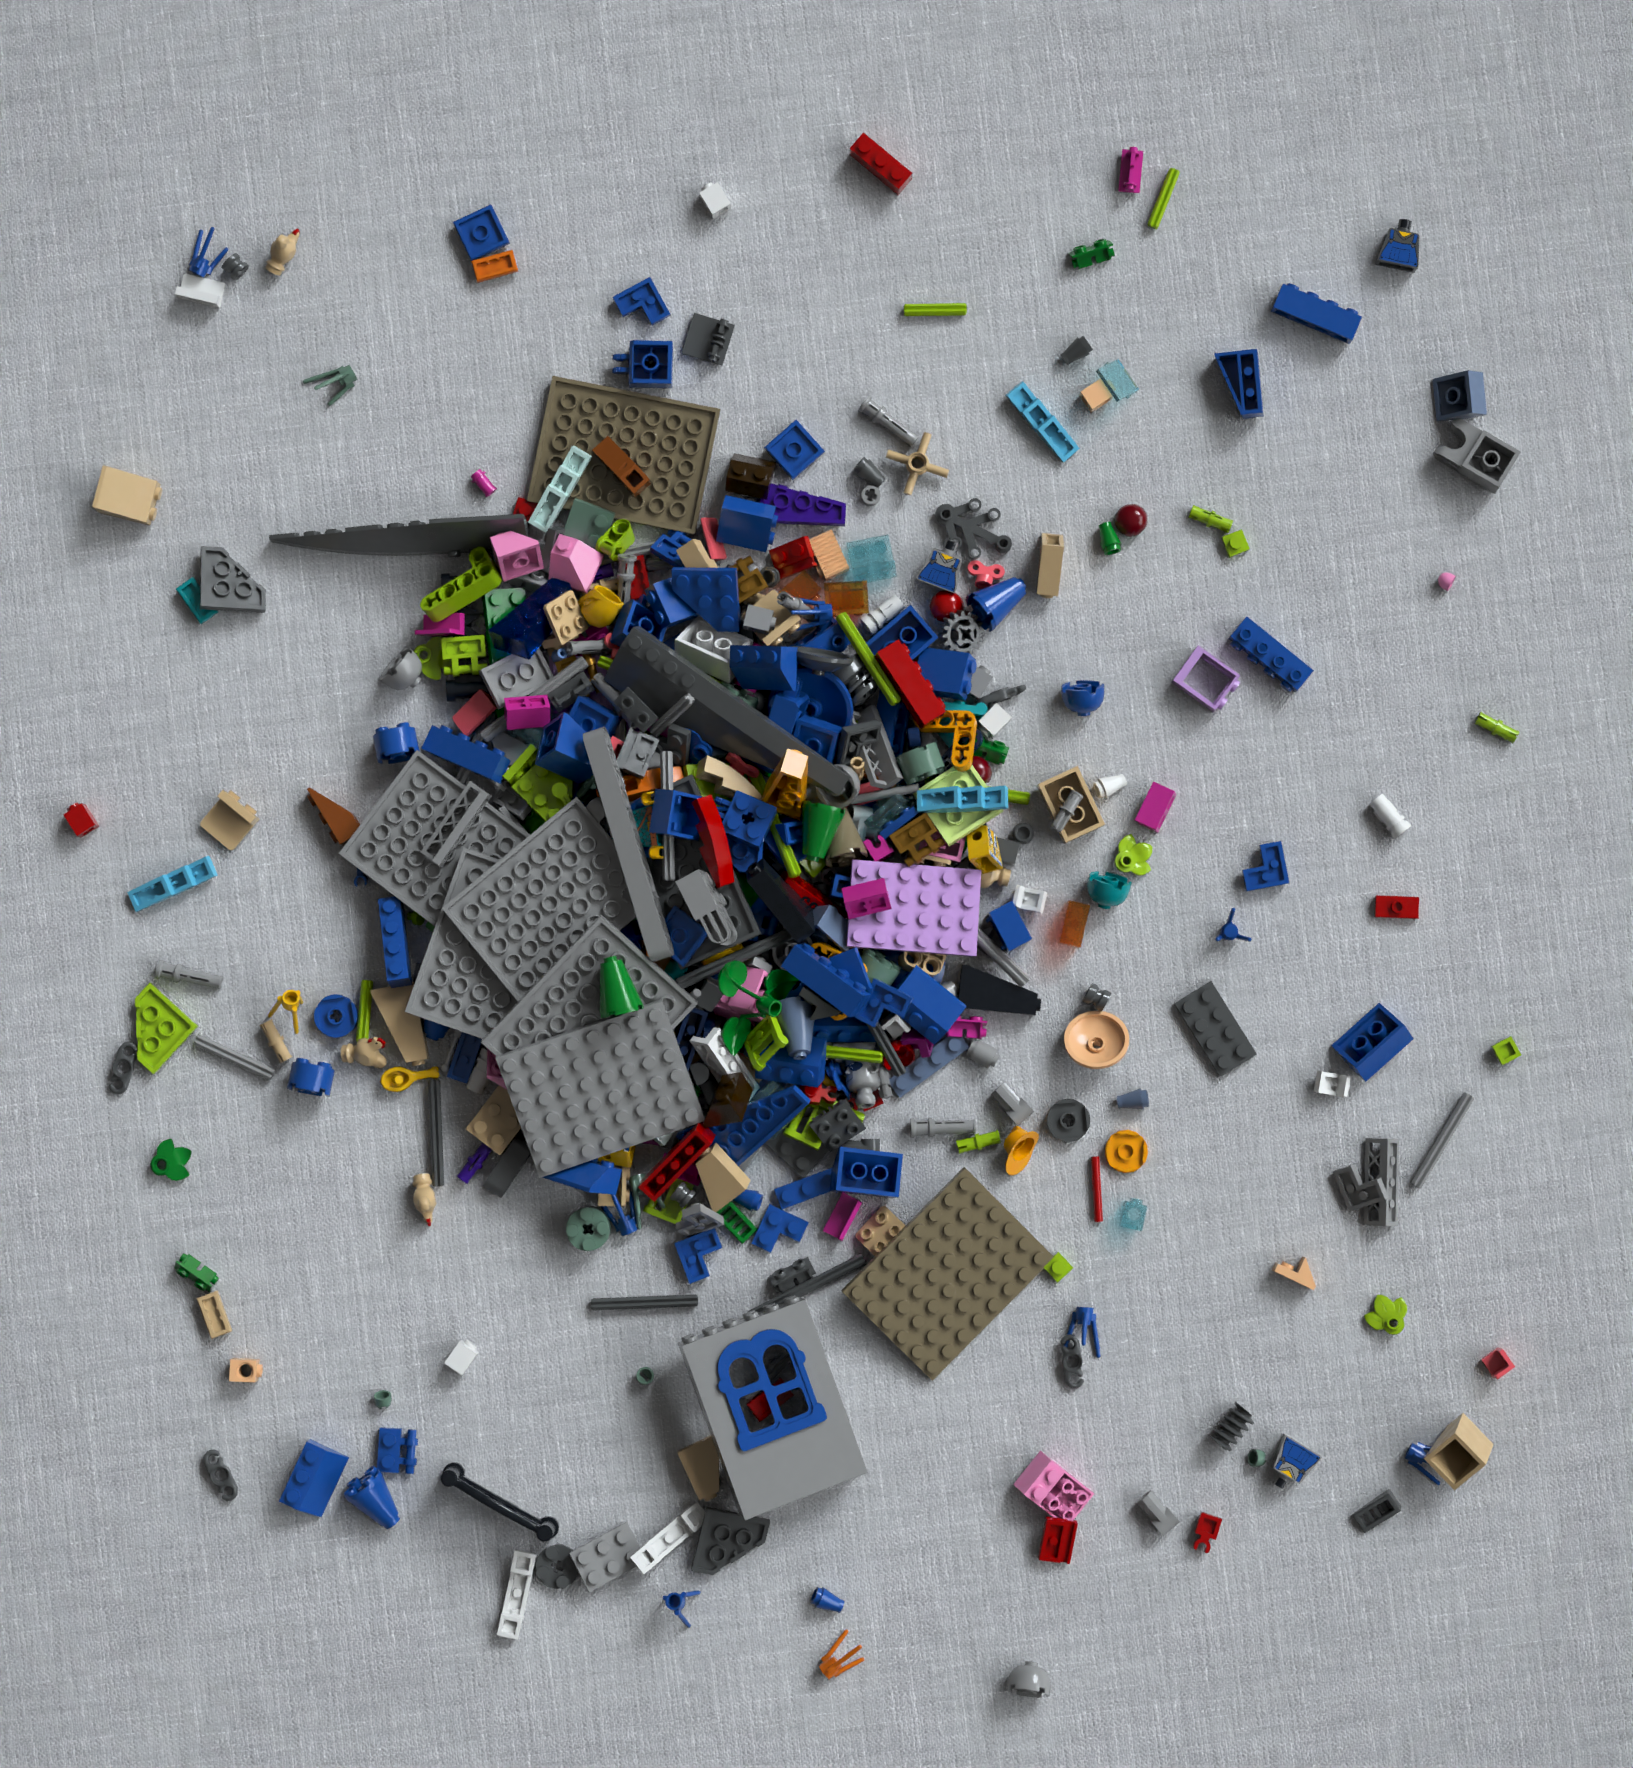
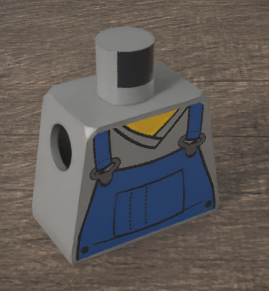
(942, 567)
(1292, 1461)

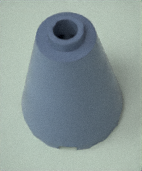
(797, 1026)

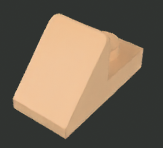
(1301, 1275)

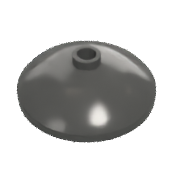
(822, 660)

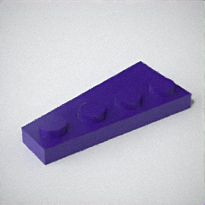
(803, 508)

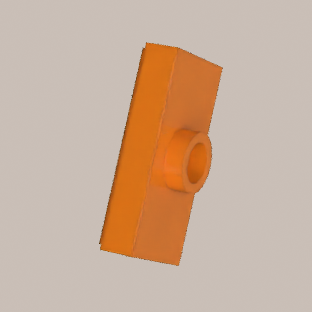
(494, 266)

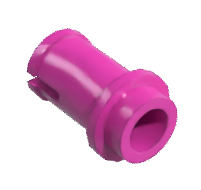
(483, 482)

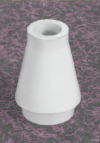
(1108, 785)

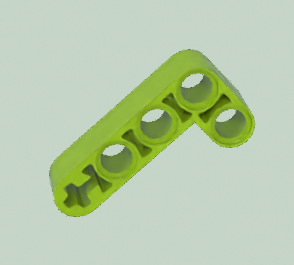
(464, 588)

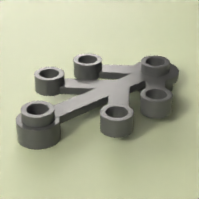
(970, 526)

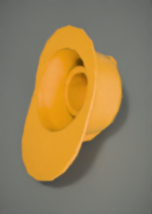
(1019, 1147)

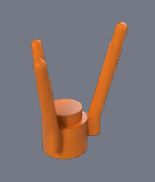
(832, 1666)

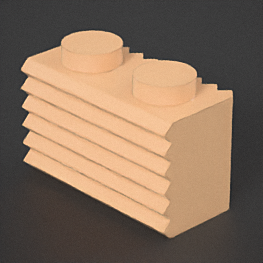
(828, 555)

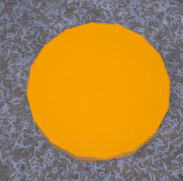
(1126, 1151)

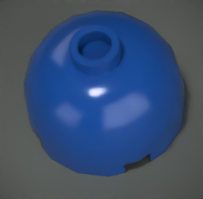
(1083, 697)

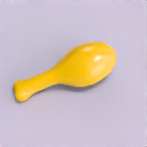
(400, 1078)

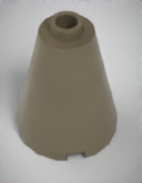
(846, 844)

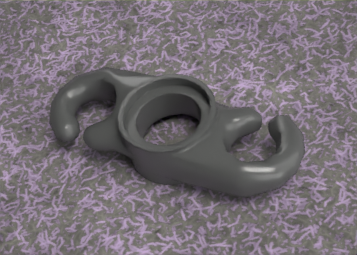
(1001, 695)
(125, 1078)
(1074, 1351)
(229, 1481)

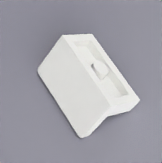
(201, 290)

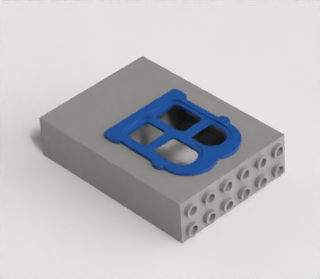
(794, 1453)

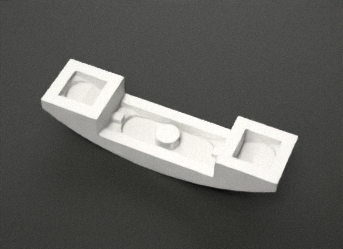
(668, 1538)
(516, 1594)

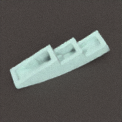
(559, 489)

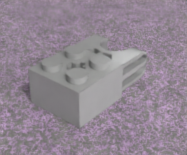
(1476, 450)
(707, 906)

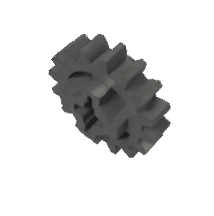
(968, 634)

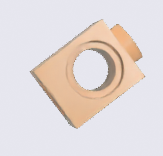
(1095, 395)
(235, 1370)

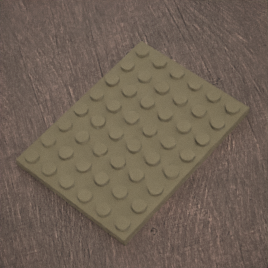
(661, 435)
(947, 1273)

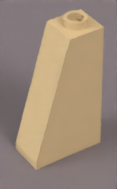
(404, 1027)

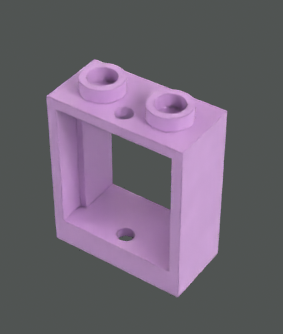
(1189, 664)

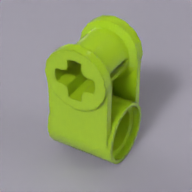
(616, 539)

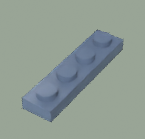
(924, 1067)

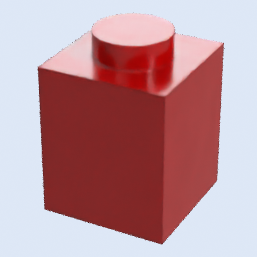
(80, 819)

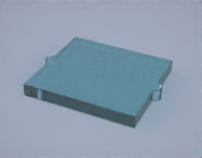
(1117, 380)

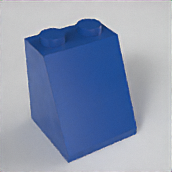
(564, 750)

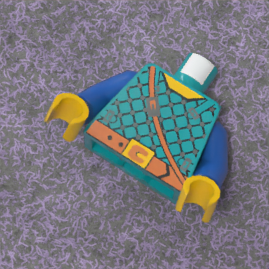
(642, 814)

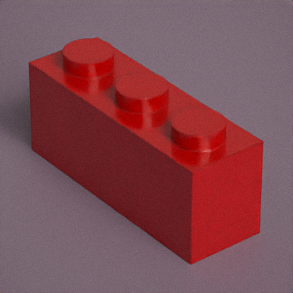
(880, 163)

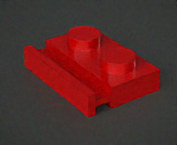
(793, 557)
(1057, 1540)

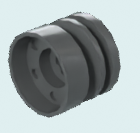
(856, 682)

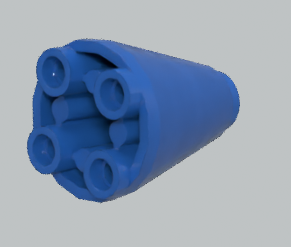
(373, 1498)

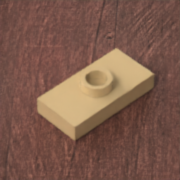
(214, 1314)

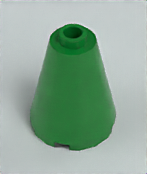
(819, 828)
(617, 989)

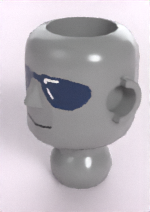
(863, 1079)

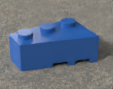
(1243, 380)

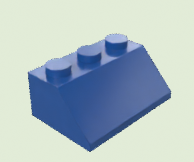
(908, 628)
(764, 667)
(933, 1006)
(1372, 1042)
(800, 1072)
(866, 1172)
(590, 1177)
(314, 1478)

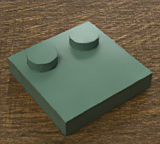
(588, 522)

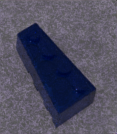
(527, 625)

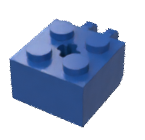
(641, 353)
(636, 614)
(789, 707)
(744, 807)

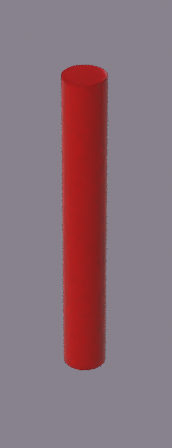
(1096, 1186)

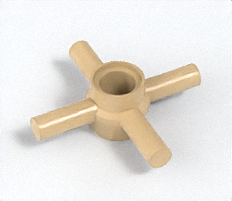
(920, 454)

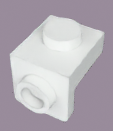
(1029, 899)
(1332, 1084)

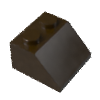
(750, 476)
(728, 1100)

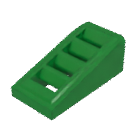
(747, 1233)

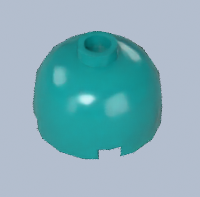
(1108, 889)

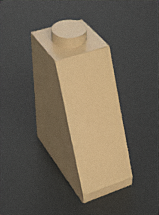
(1050, 565)
(720, 1177)
(702, 1467)

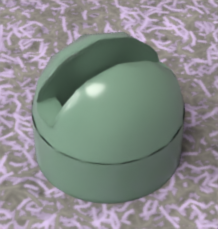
(647, 1372)
(382, 1399)
(1256, 1458)

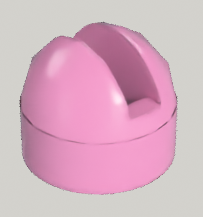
(1446, 580)

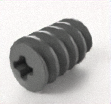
(1232, 1427)

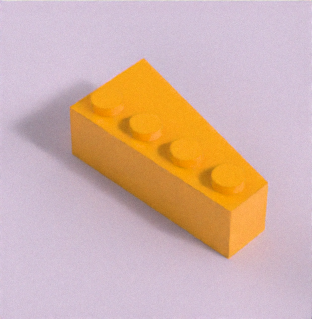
(788, 784)

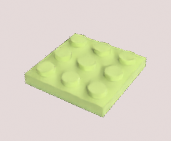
(957, 825)

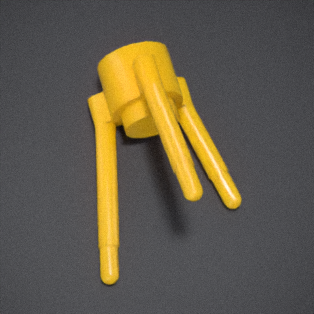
(290, 1002)

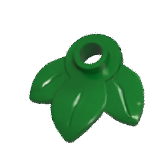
(174, 1160)

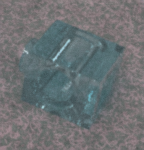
(1138, 1223)

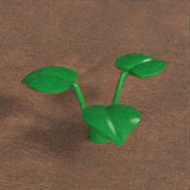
(777, 987)

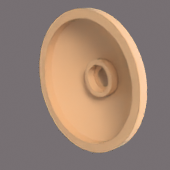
(1100, 1030)

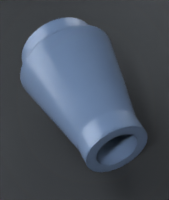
(1133, 1100)

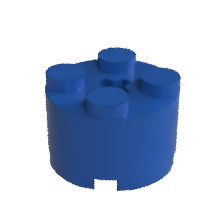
(395, 743)
(311, 1078)

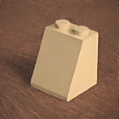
(127, 496)
(1459, 1451)

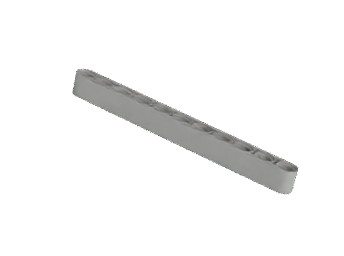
(628, 844)

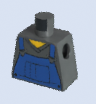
(1400, 248)

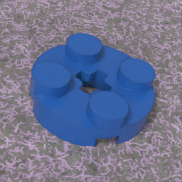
(326, 1008)

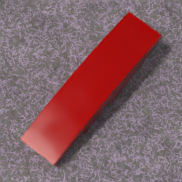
(716, 847)

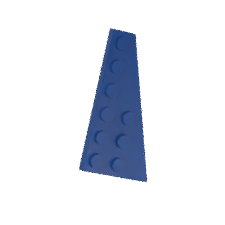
(759, 1124)

